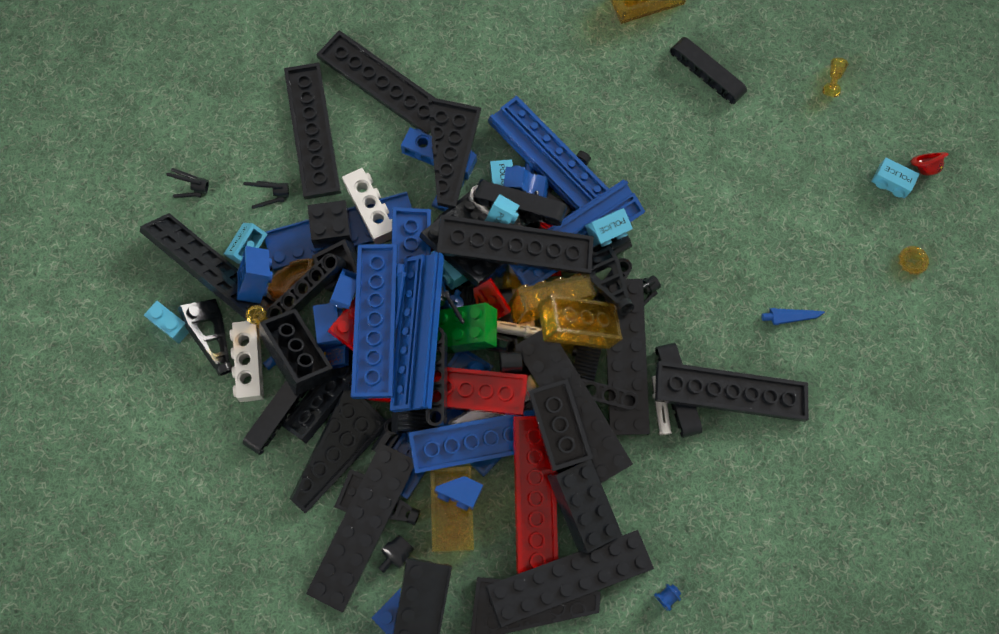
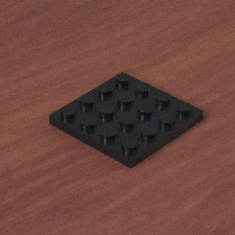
(474, 270)

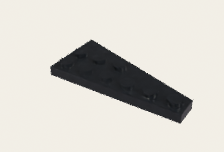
(452, 139)
(345, 437)
(485, 620)

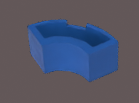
(521, 179)

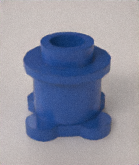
(668, 596)

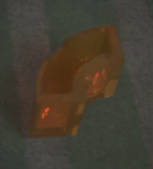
(289, 276)

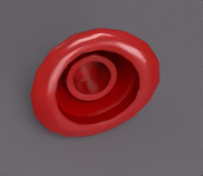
(929, 163)

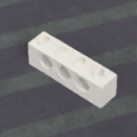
(360, 180)
(254, 389)

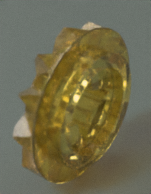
(916, 253)

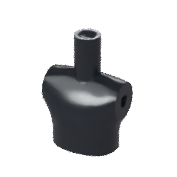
(396, 553)

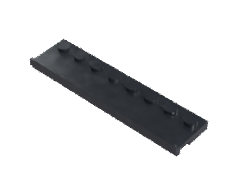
(422, 597)

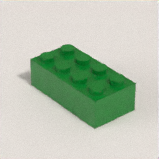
(477, 331)

